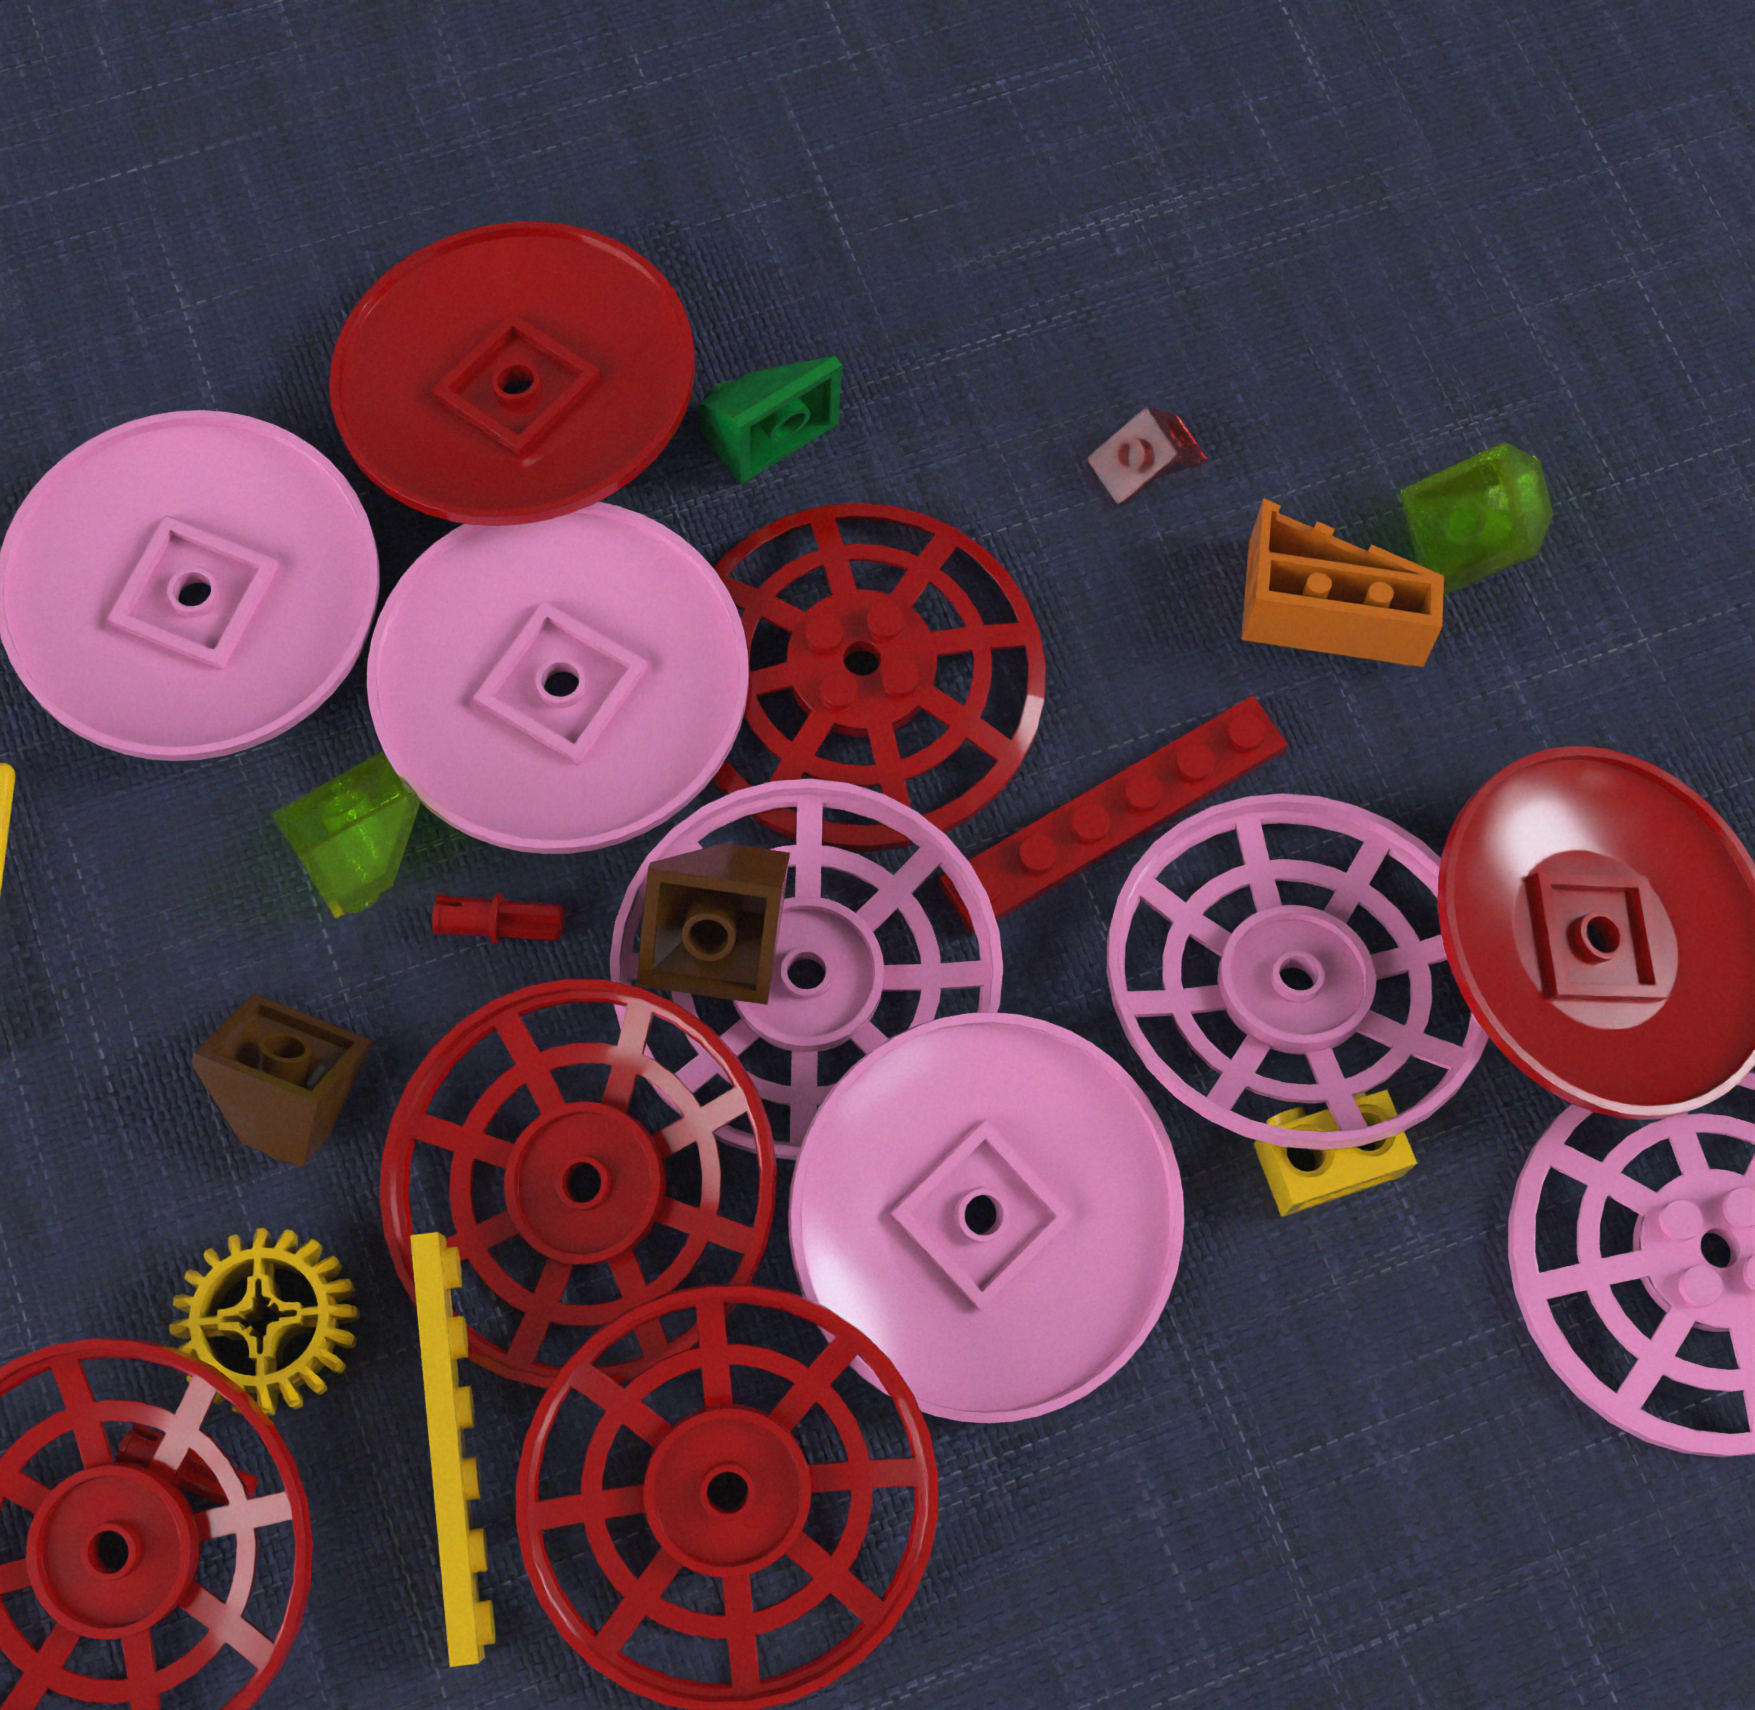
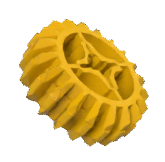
(261, 1287)

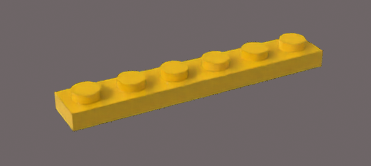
(455, 1477)

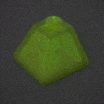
(1479, 515)
(352, 833)

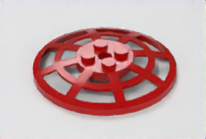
(898, 687)
(550, 1151)
(158, 1528)
(732, 1539)

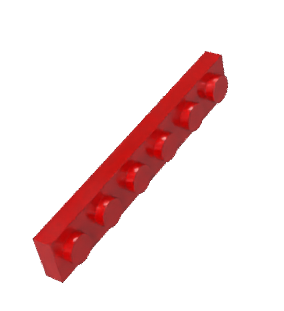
(1122, 809)

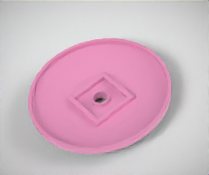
(173, 504)
(583, 594)
(1079, 1233)

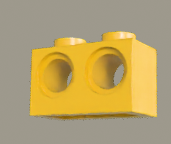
(1336, 1170)

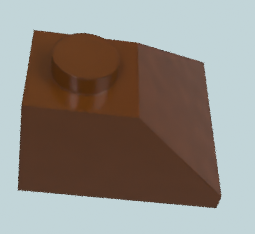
(713, 922)
(280, 1076)

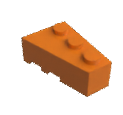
(1337, 597)

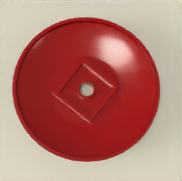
(499, 305)
(1652, 869)

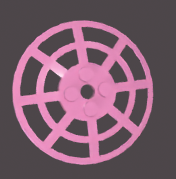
(829, 935)
(1286, 938)
(1664, 1259)

